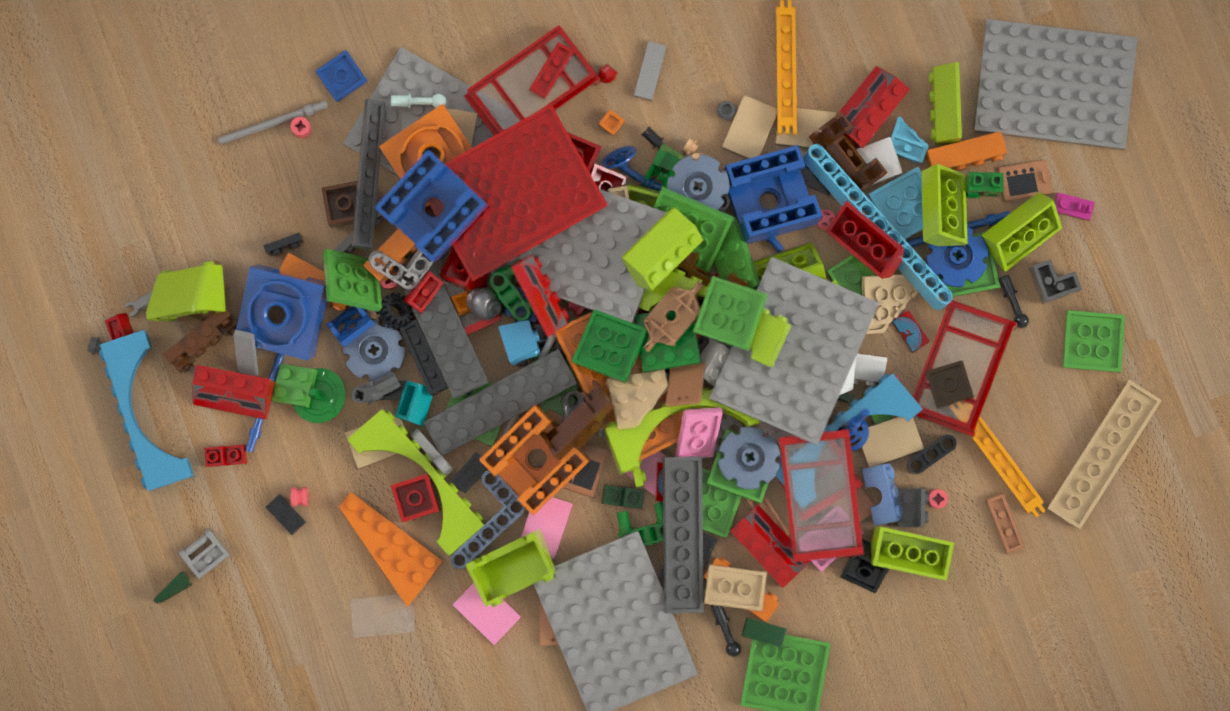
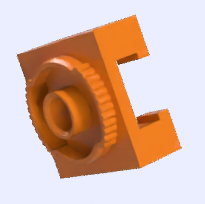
(433, 130)
(511, 462)

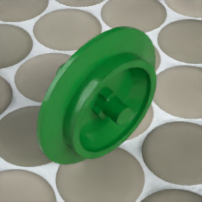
(326, 398)

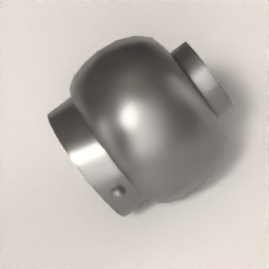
(484, 303)

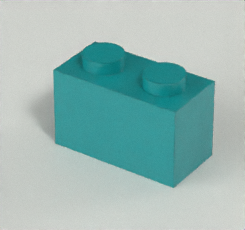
(414, 403)

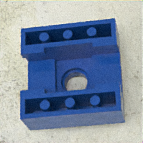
(782, 177)
(408, 199)
(303, 307)

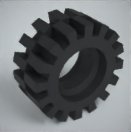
(389, 317)

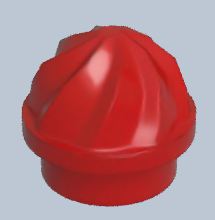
(607, 74)

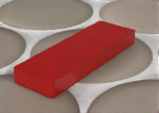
(551, 70)

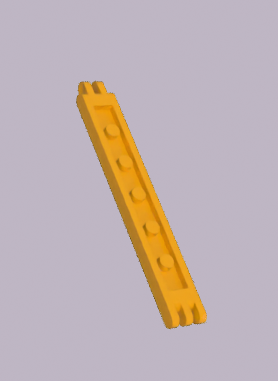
(786, 68)
(1007, 469)

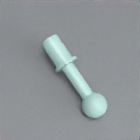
(407, 100)

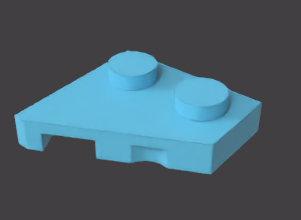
(907, 142)

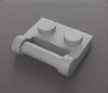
(208, 558)

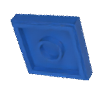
(341, 76)

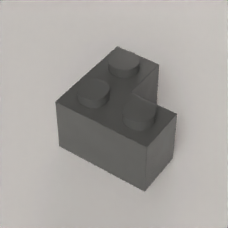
(1051, 287)

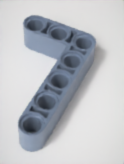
(492, 523)

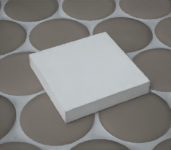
(886, 154)

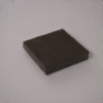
(949, 384)

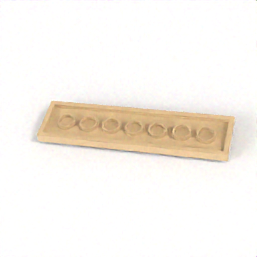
(1104, 454)

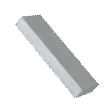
(650, 71)
(245, 353)

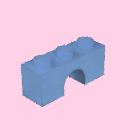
(889, 508)

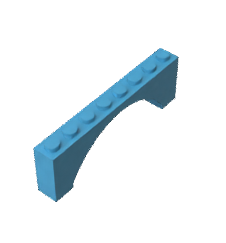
(122, 362)
(887, 398)

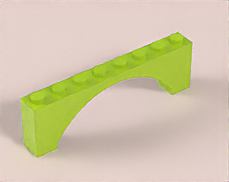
(770, 330)
(384, 435)
(628, 443)

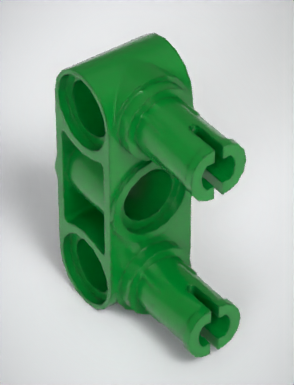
(509, 294)
(649, 534)

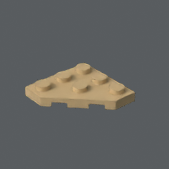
(891, 295)
(636, 396)

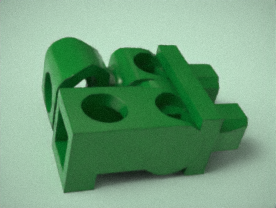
(666, 159)
(987, 183)

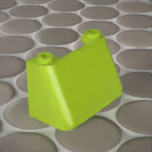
(187, 293)
(512, 568)

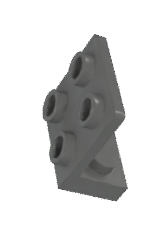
(913, 507)

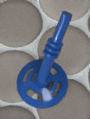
(620, 160)
(852, 426)

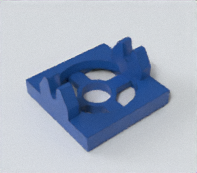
(344, 337)

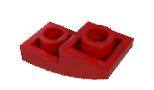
(225, 455)

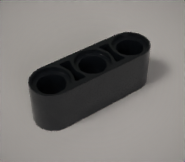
(940, 452)

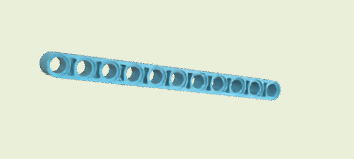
(862, 203)

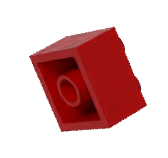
(415, 498)

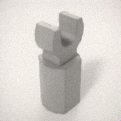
(141, 303)

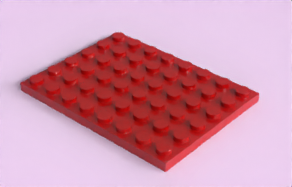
(531, 188)

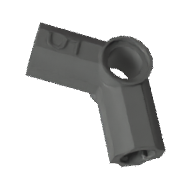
(375, 390)

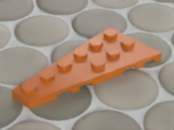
(396, 553)

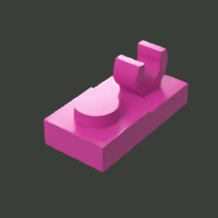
(1074, 206)

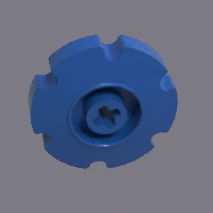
(968, 267)

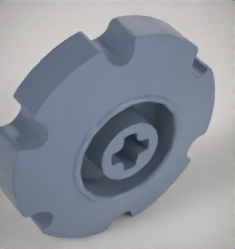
(703, 170)
(388, 357)
(734, 463)

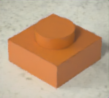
(611, 122)
(459, 302)

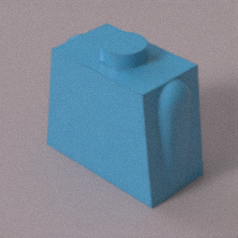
(520, 341)

